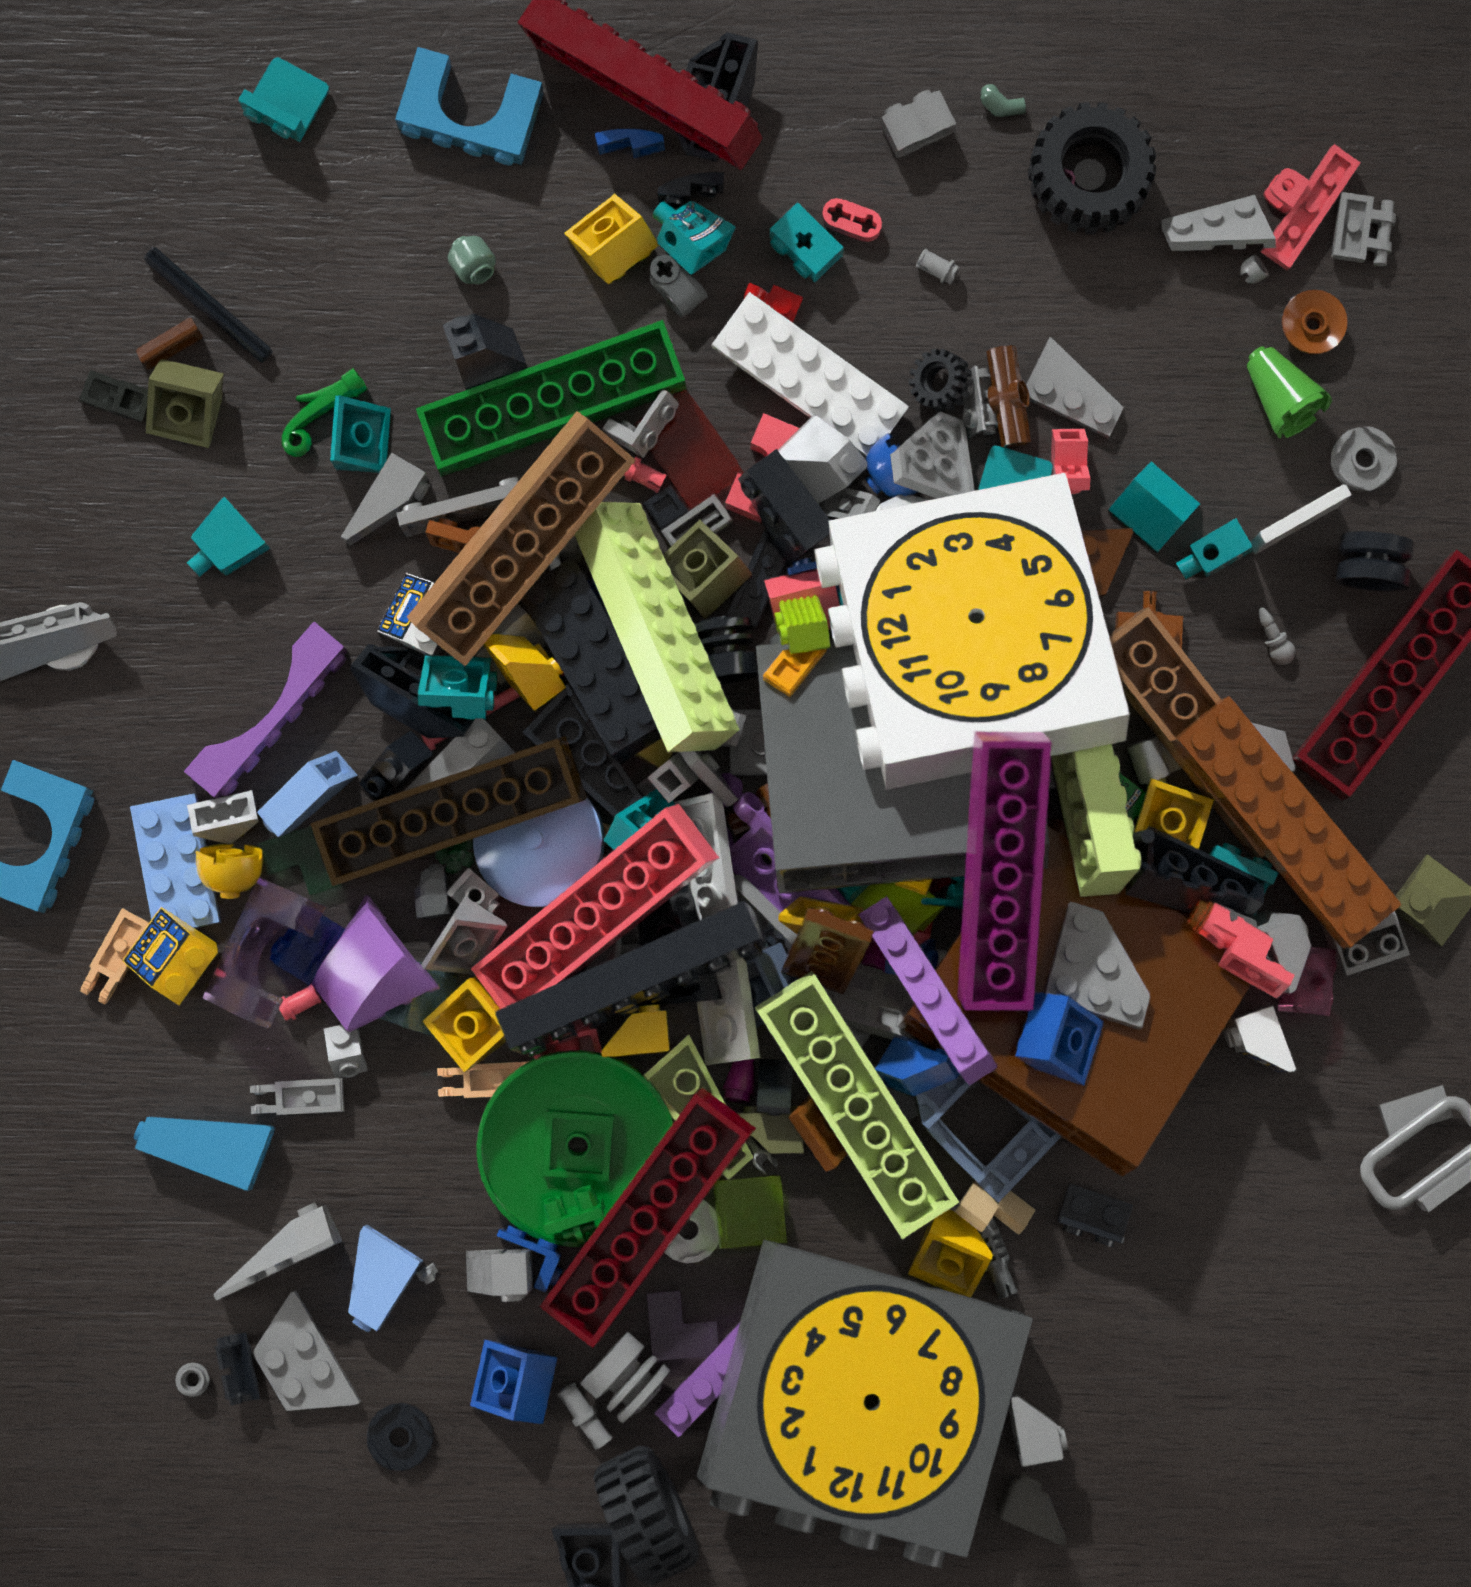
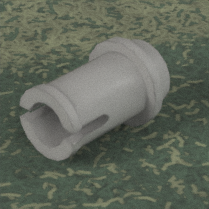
(937, 266)

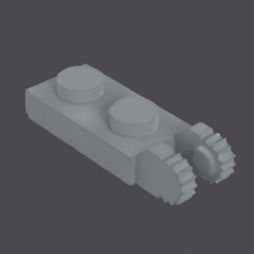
(302, 1096)

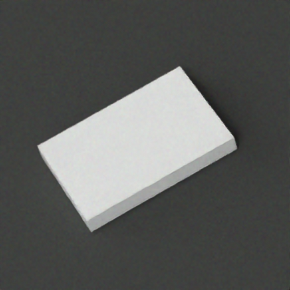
(1300, 518)

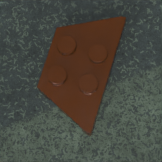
(1104, 554)

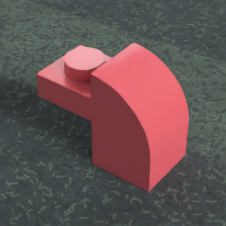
(1069, 456)

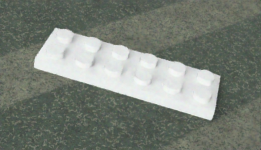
(808, 374)

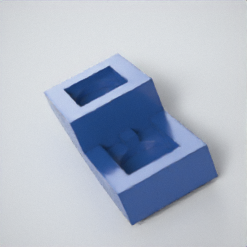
(641, 141)

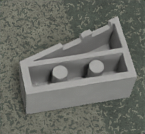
(500, 1272)

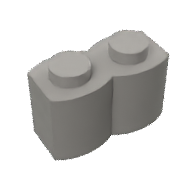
(917, 123)

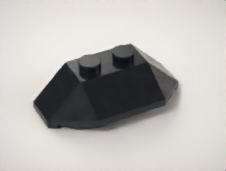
(730, 69)
(392, 682)

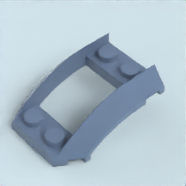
(1008, 1165)

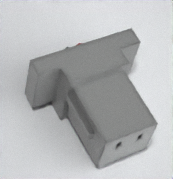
(427, 1273)

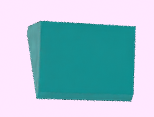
(359, 435)
(1153, 506)

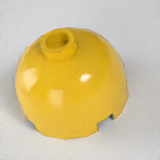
(229, 869)

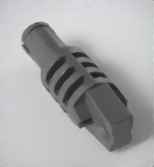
(998, 1266)

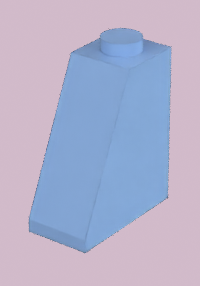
(306, 793)
(379, 1278)

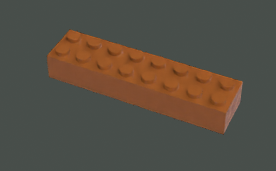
(1286, 822)

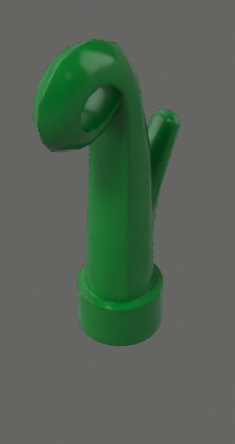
(320, 403)

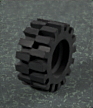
(925, 375)

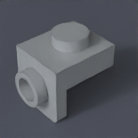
(344, 1051)

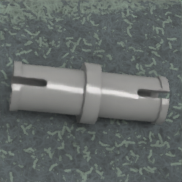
(584, 1416)

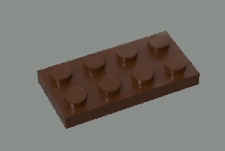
(828, 949)

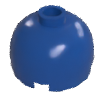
(880, 469)

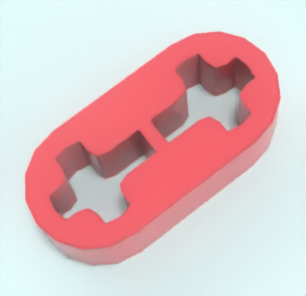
(849, 227)

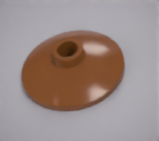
(1323, 309)

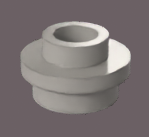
(182, 1379)

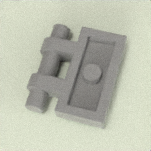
(1353, 227)

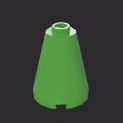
(1285, 392)

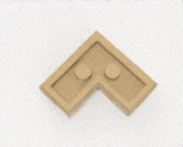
(979, 1208)

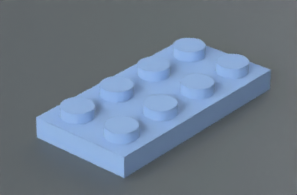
(169, 861)

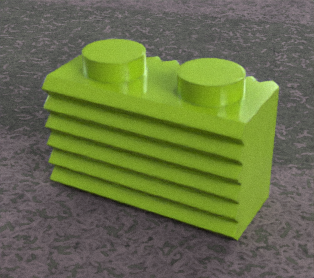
(802, 625)

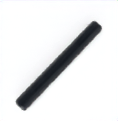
(208, 304)

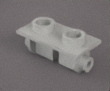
(978, 415)

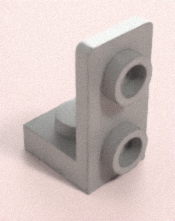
(645, 436)

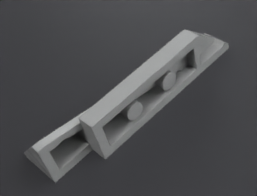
(50, 636)

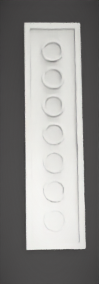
(728, 1023)

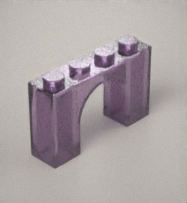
(236, 976)

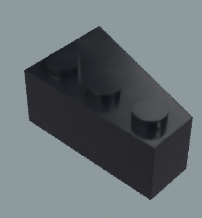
(785, 506)

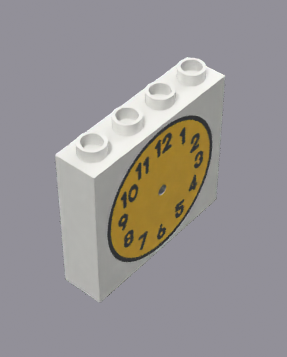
(971, 623)

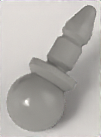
(1281, 650)

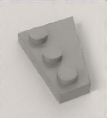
(1227, 223)
(1071, 392)

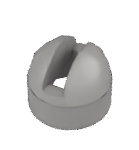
(1255, 269)

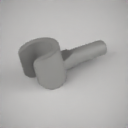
(760, 1155)

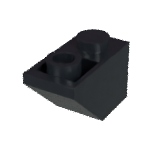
(396, 766)

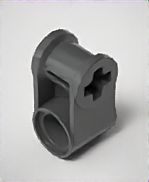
(680, 289)

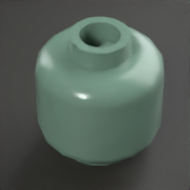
(471, 259)

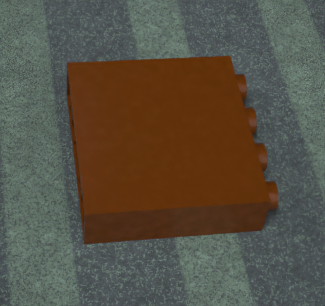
(1133, 1071)

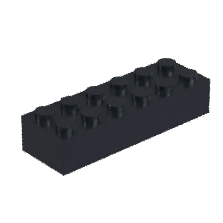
(592, 658)

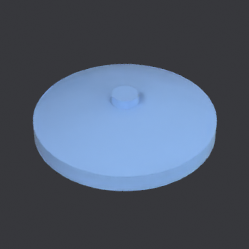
(542, 855)

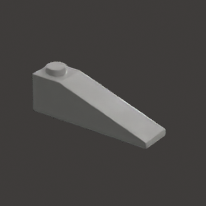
(475, 748)
(298, 1240)

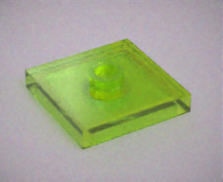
(750, 1211)

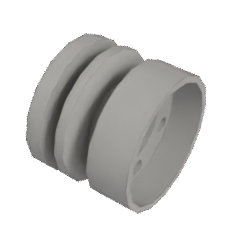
(625, 1377)

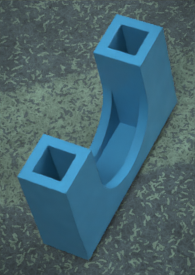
(501, 137)
(65, 806)

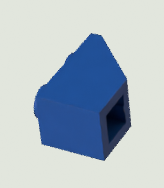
(913, 1068)

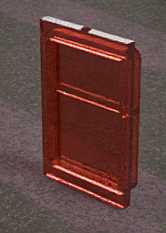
(694, 453)

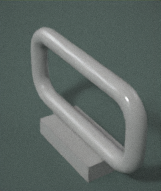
(1438, 1184)

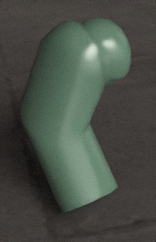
(999, 105)

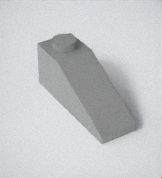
(393, 488)

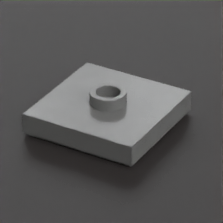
(707, 770)

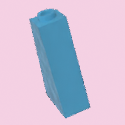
(212, 1148)

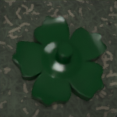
(455, 856)

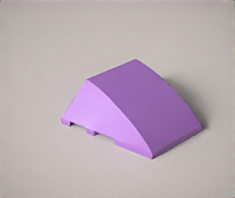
(369, 971)

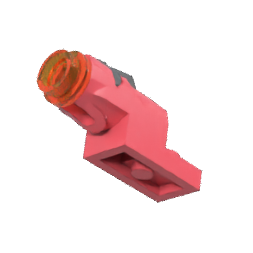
(1243, 946)

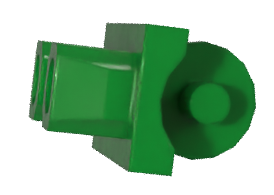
(560, 1218)

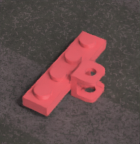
(1305, 202)

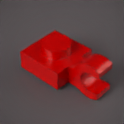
(779, 299)

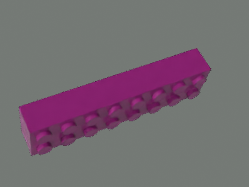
(1004, 870)

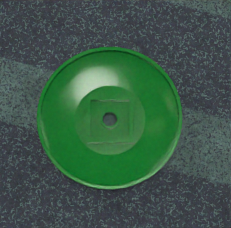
(544, 1106)

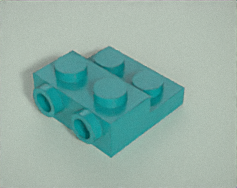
(462, 687)

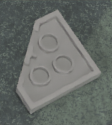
(935, 459)
(1096, 969)

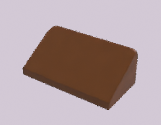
(169, 343)

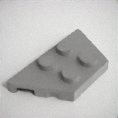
(301, 1361)

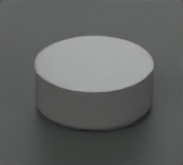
(1089, 175)

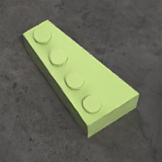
(679, 1078)

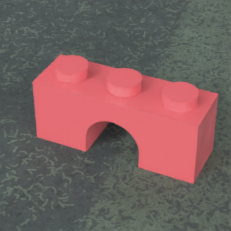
(768, 436)

